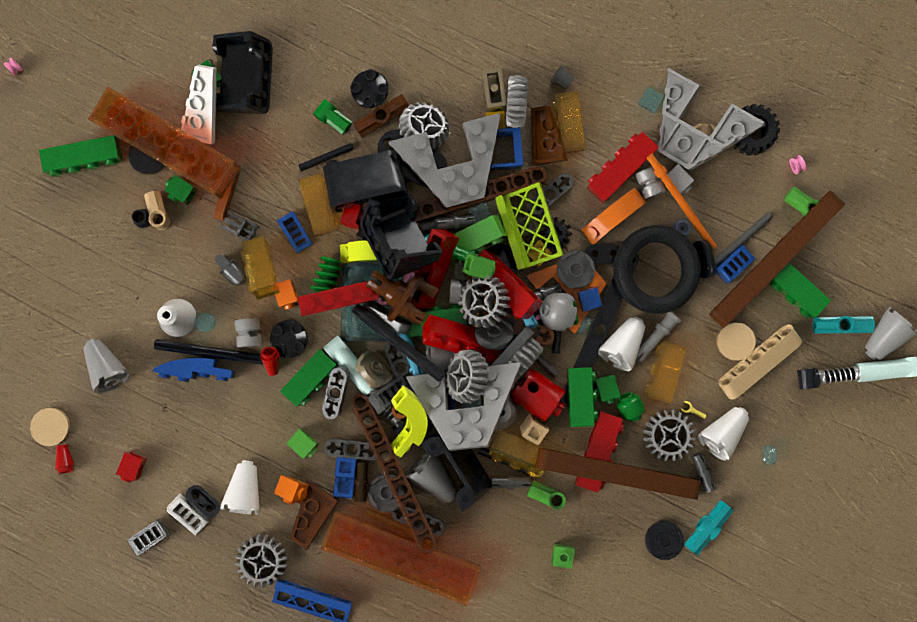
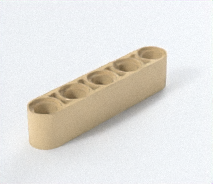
(760, 362)

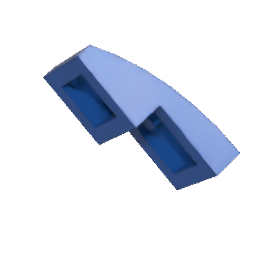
(344, 477)

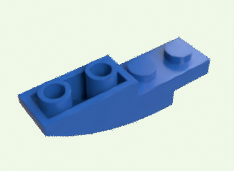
(187, 369)

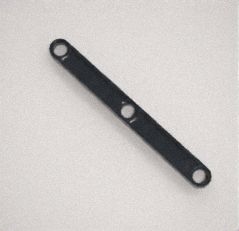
(605, 316)

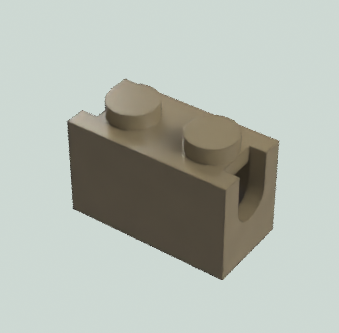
(494, 89)

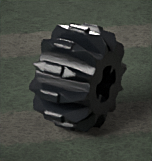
(560, 229)

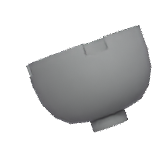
(558, 311)

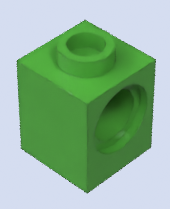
(478, 266)
(303, 444)
(562, 556)

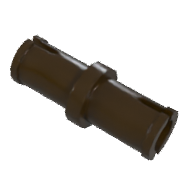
(361, 482)

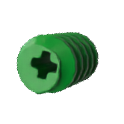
(326, 275)

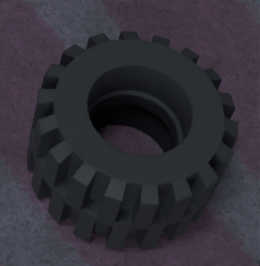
(769, 131)

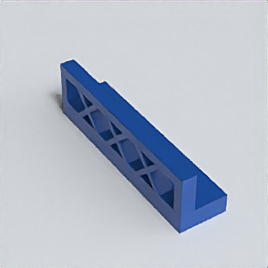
(313, 596)

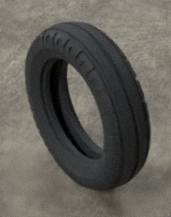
(689, 269)

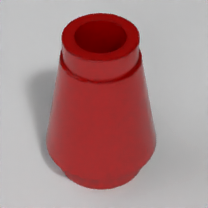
(270, 359)
(64, 460)

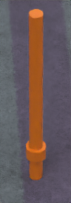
(661, 172)

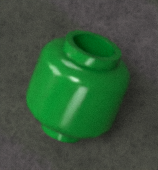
(630, 406)

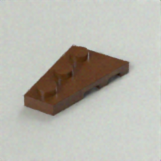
(546, 140)
(312, 515)

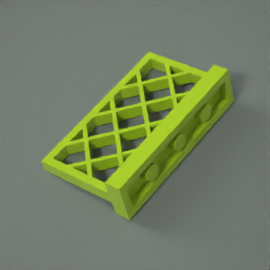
(513, 231)

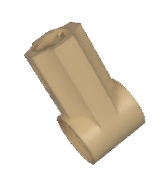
(156, 208)

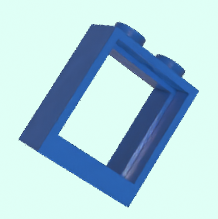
(517, 149)

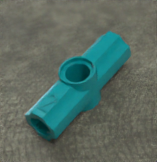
(855, 324)
(708, 527)

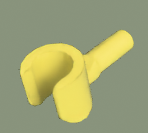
(692, 410)

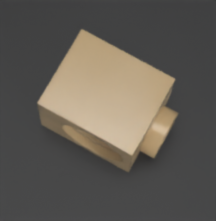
(534, 429)

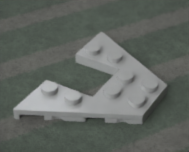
(689, 145)
(457, 182)
(466, 426)

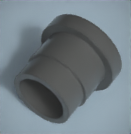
(562, 77)

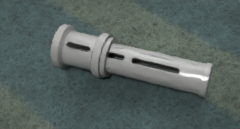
(662, 329)

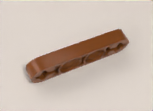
(519, 323)

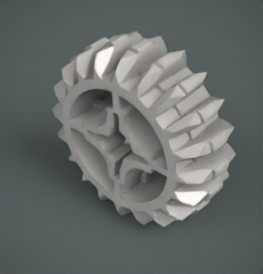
(516, 101)
(436, 125)
(471, 309)
(526, 355)
(467, 376)
(663, 441)
(278, 564)

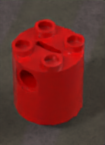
(545, 395)

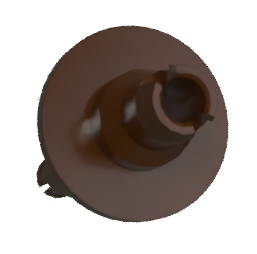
(399, 295)

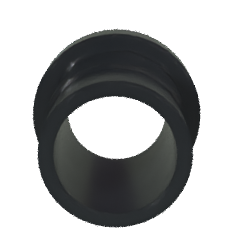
(145, 223)

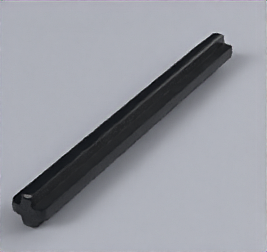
(399, 343)
(207, 351)

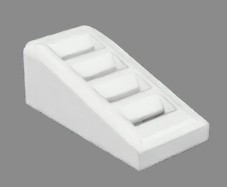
(182, 519)

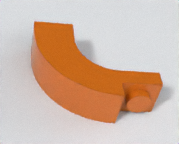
(613, 215)

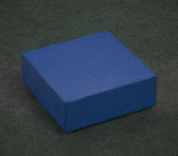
(589, 299)

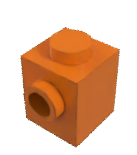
(291, 489)

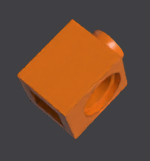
(287, 297)

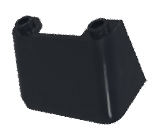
(244, 72)
(363, 178)
(395, 235)
(468, 468)

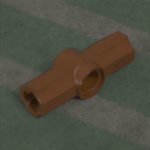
(370, 122)

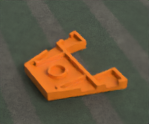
(540, 277)

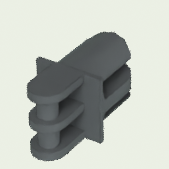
(241, 228)
(231, 270)

